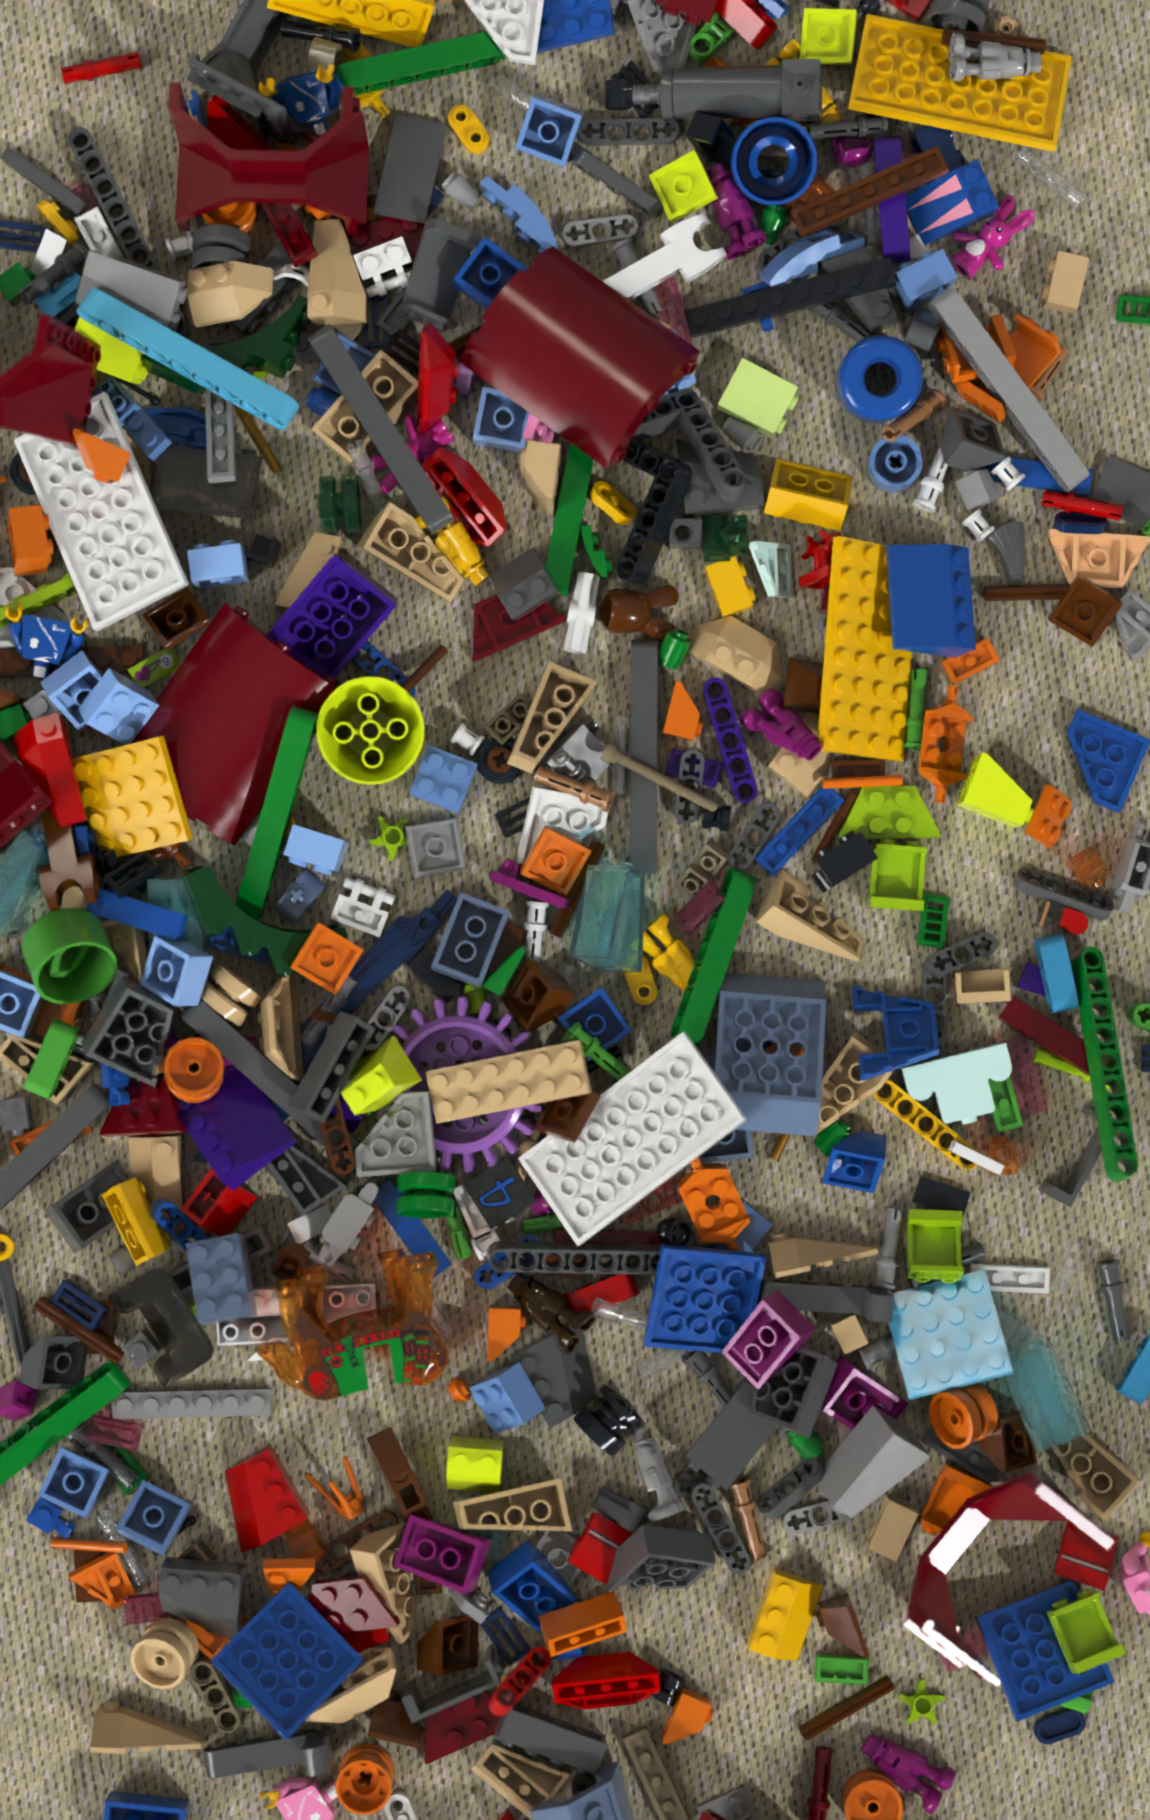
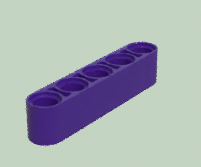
(892, 211)
(729, 727)

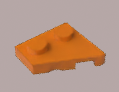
(281, 1571)
(104, 1579)

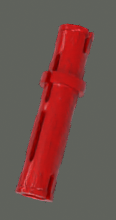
(99, 68)
(1082, 505)

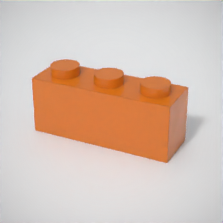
(582, 1623)

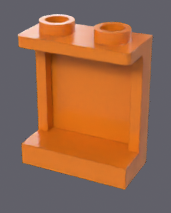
(954, 361)
(948, 1495)

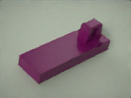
(508, 877)

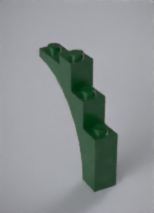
(267, 349)
(218, 912)

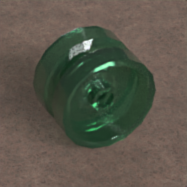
(338, 504)

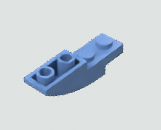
(531, 223)
(801, 257)
(135, 418)

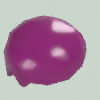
(851, 151)

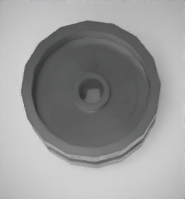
(958, 14)
(219, 245)

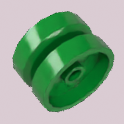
(425, 1195)

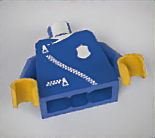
(307, 96)
(45, 639)

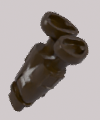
(547, 1306)

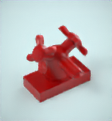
(822, 561)

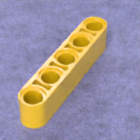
(912, 1119)

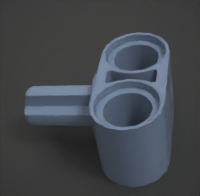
(299, 896)

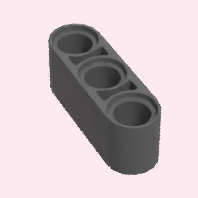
(922, 329)

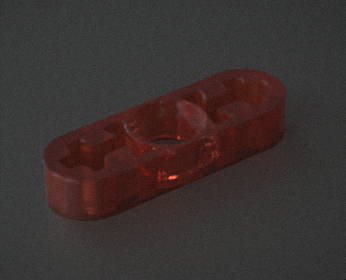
(672, 1199)

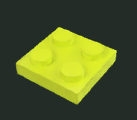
(828, 35)
(683, 186)

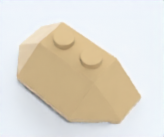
(225, 292)
(738, 653)
(281, 1027)
(361, 1690)

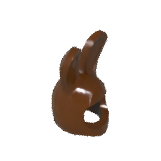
(632, 611)

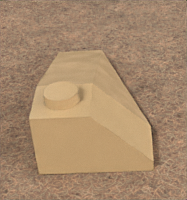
(334, 280)
(403, 546)
(800, 772)
(795, 916)
(842, 1083)
(159, 1167)
(796, 1254)
(1097, 1475)
(375, 1557)
(123, 1728)

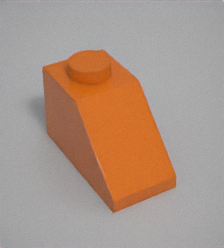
(101, 457)
(682, 716)
(503, 1328)
(687, 1716)

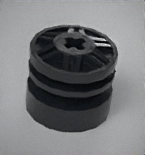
(609, 1420)

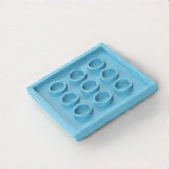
(948, 1335)

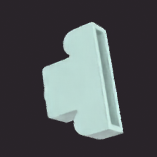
(960, 1081)

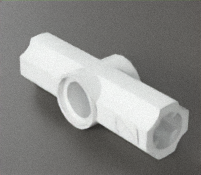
(581, 613)

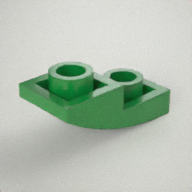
(599, 562)

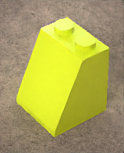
(116, 356)
(994, 794)
(379, 1078)
(474, 1464)

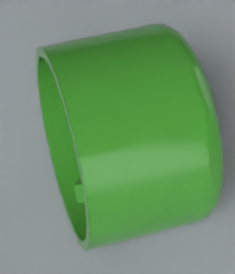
(69, 956)

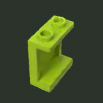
(897, 876)
(934, 1245)
(1084, 1632)

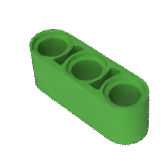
(52, 1058)

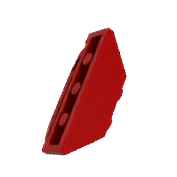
(232, 128)
(436, 378)
(468, 496)
(605, 1681)

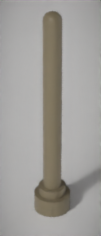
(613, 754)

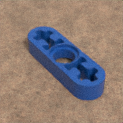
(374, 655)
(177, 1216)
(496, 1278)

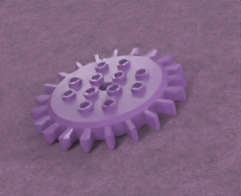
(459, 1036)

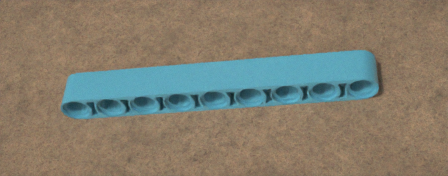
(187, 358)

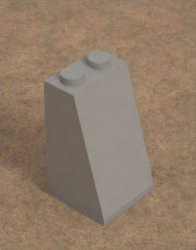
(135, 285)
(870, 1462)

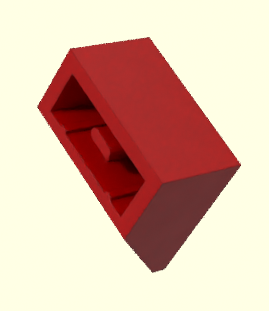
(218, 1206)

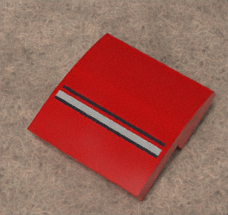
(597, 1547)
(1084, 1558)

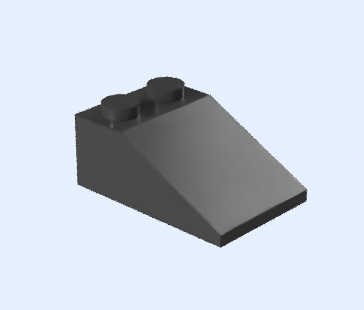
(82, 1212)

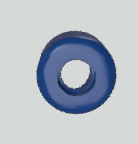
(800, 168)
(851, 384)

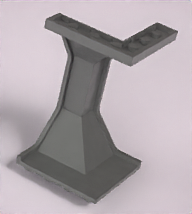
(234, 63)

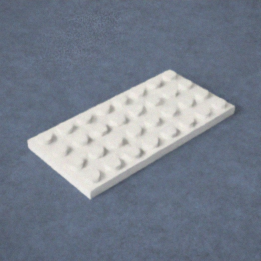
(103, 530)
(634, 1139)

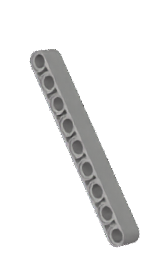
(1008, 389)

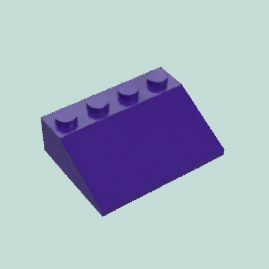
(333, 616)
(236, 1129)

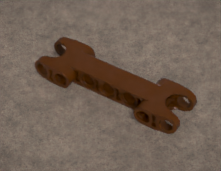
(66, 865)

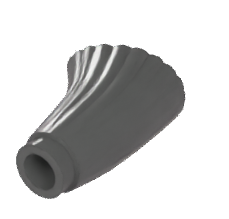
(1010, 545)

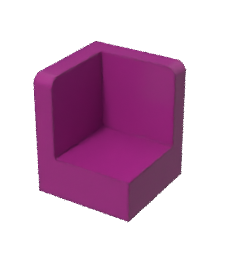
(17, 1401)

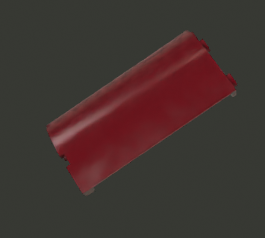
(577, 355)
(228, 719)

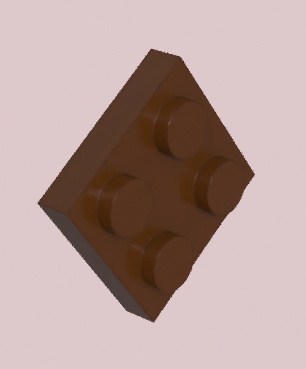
(1085, 610)
(567, 1116)

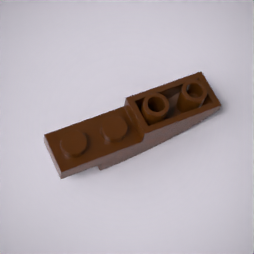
(398, 1475)

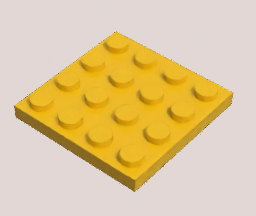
(133, 797)

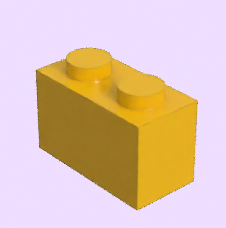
(729, 587)

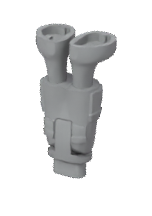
(992, 60)
(656, 1476)

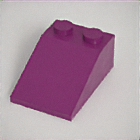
(768, 1339)
(855, 1392)
(442, 1553)

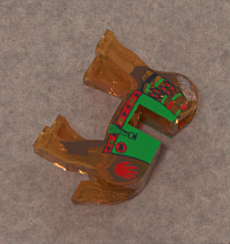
(329, 1358)

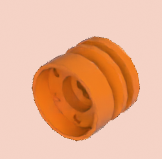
(363, 1793)

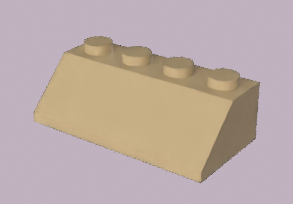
(393, 389)
(541, 471)

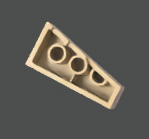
(551, 709)
(526, 1507)

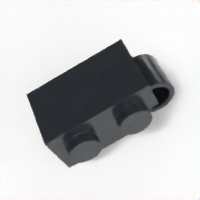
(843, 860)

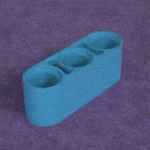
(1056, 973)
(1137, 1375)

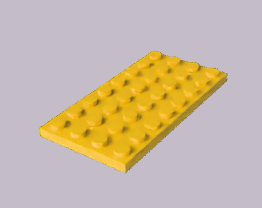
(907, 78)
(862, 673)

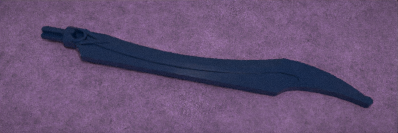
(390, 951)

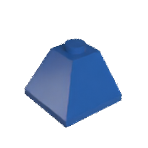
(856, 1162)

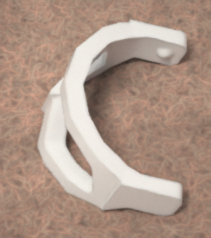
(287, 271)

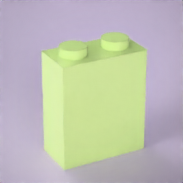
(758, 398)

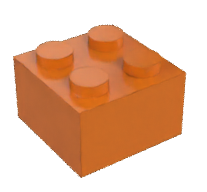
(29, 540)

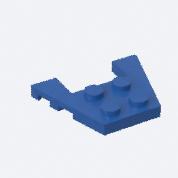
(907, 1027)

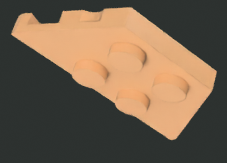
(1099, 558)

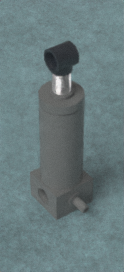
(729, 91)

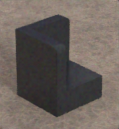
(264, 551)

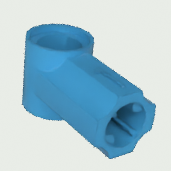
(59, 299)

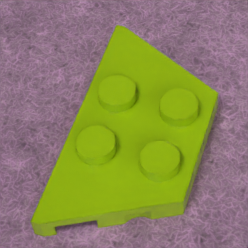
(890, 814)

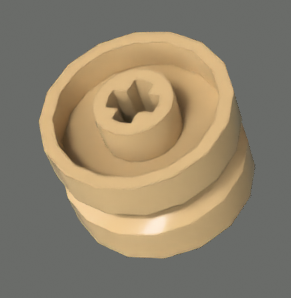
(227, 996)
(164, 1653)

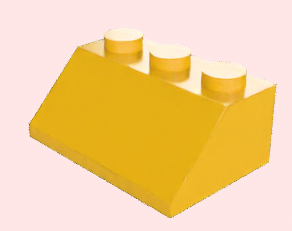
(808, 494)
(132, 1217)
(784, 1616)

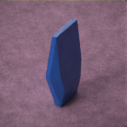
(182, 425)

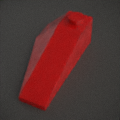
(48, 758)

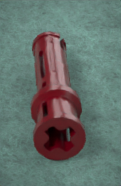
(818, 1800)

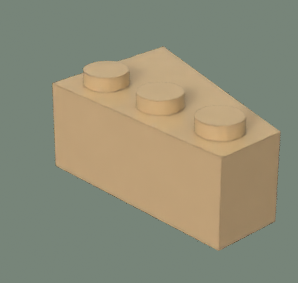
(314, 557)
(21, 1054)
(518, 1778)

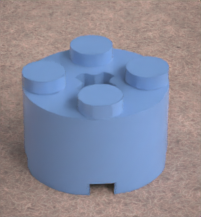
(898, 478)

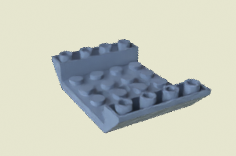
(774, 1089)

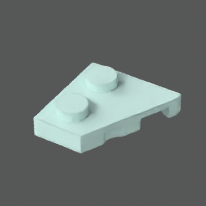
(774, 567)

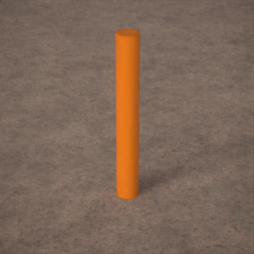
(866, 781)
(89, 1545)

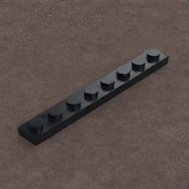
(790, 297)

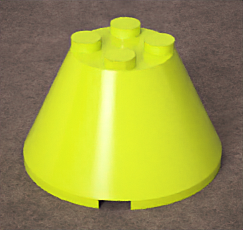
(370, 730)

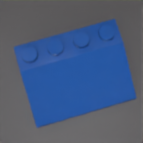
(931, 599)

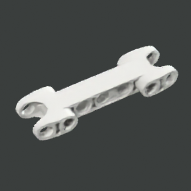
(675, 257)

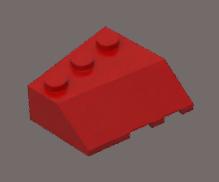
(263, 1499)

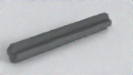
(13, 1311)

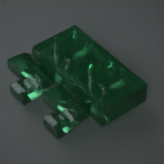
(716, 535)

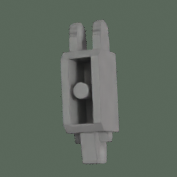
(1133, 869)
(346, 1223)

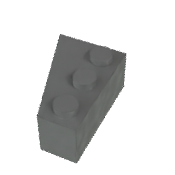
(871, 309)

